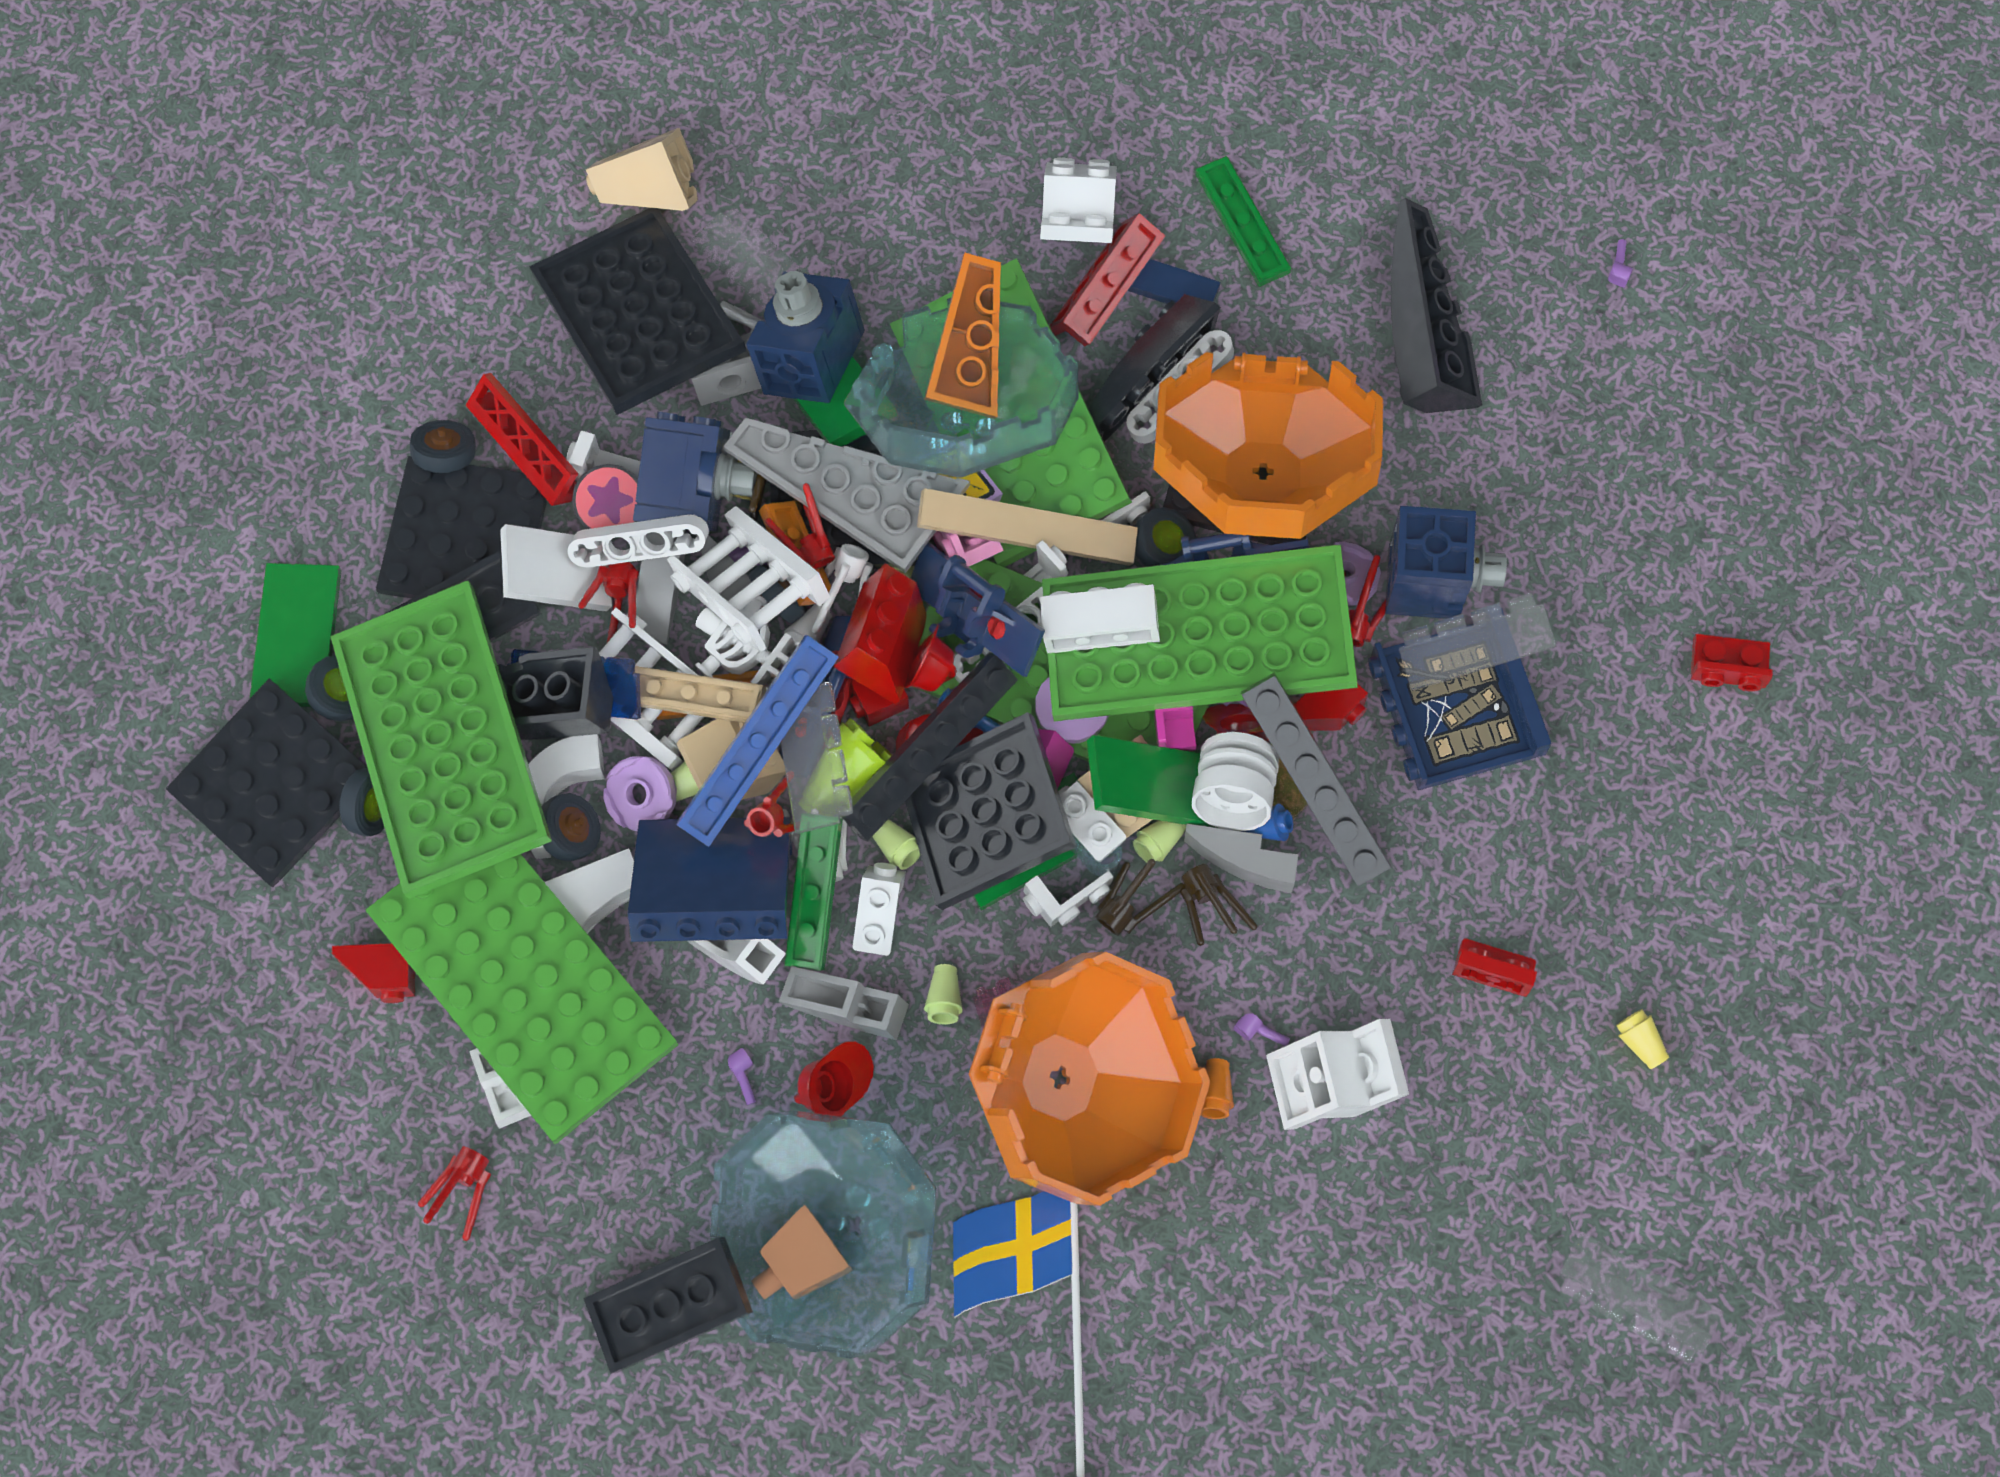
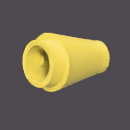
(1643, 1039)

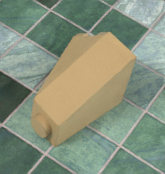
(646, 175)

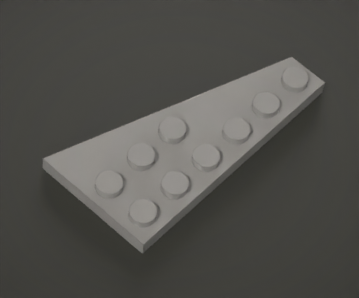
(850, 487)

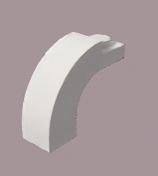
(564, 764)
(747, 958)

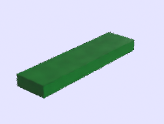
(1243, 221)
(813, 898)

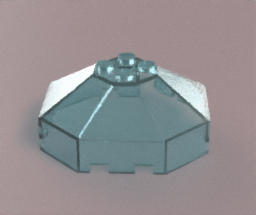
(1033, 397)
(837, 1172)

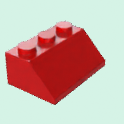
(883, 633)

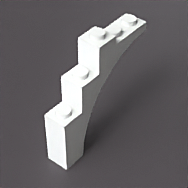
(595, 889)

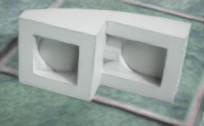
(502, 1101)

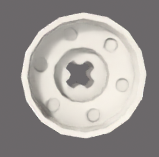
(1235, 781)

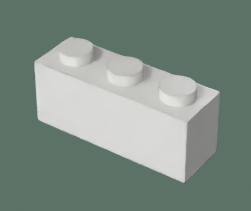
(1099, 618)

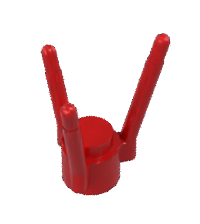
(814, 547)
(618, 581)
(1360, 627)
(769, 815)
(463, 1169)

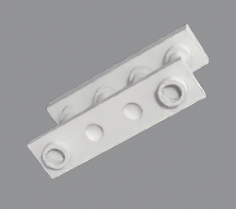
(762, 549)
(665, 749)

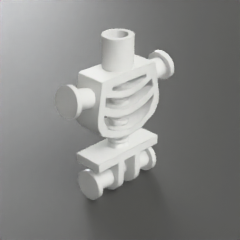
(727, 649)

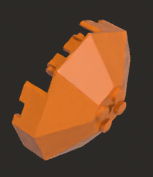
(1273, 415)
(1127, 1071)

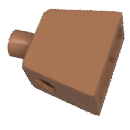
(800, 1258)

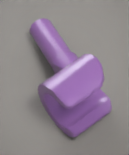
(1620, 273)
(1250, 1024)
(738, 1063)

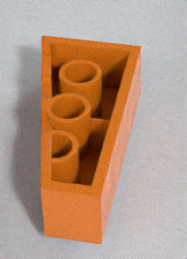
(968, 348)

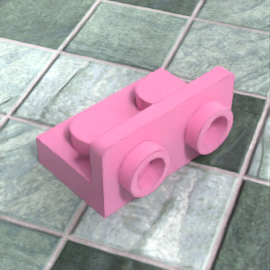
(969, 548)

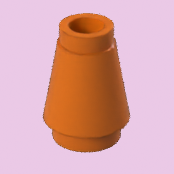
(1219, 1095)

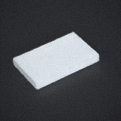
(540, 570)

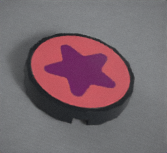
(605, 496)

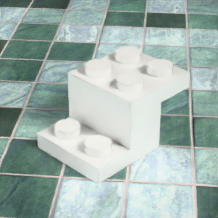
(1078, 201)
(1337, 1074)

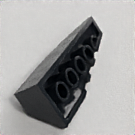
(1430, 349)
(1151, 359)
(558, 694)

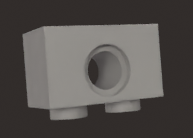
(727, 379)

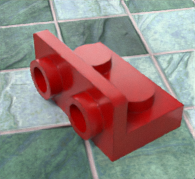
(1731, 661)
(1495, 967)

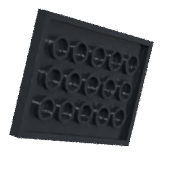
(637, 309)

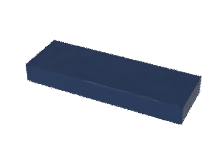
(1170, 283)

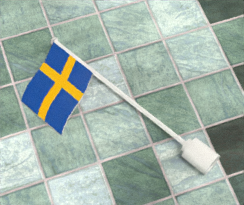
(1016, 1252)

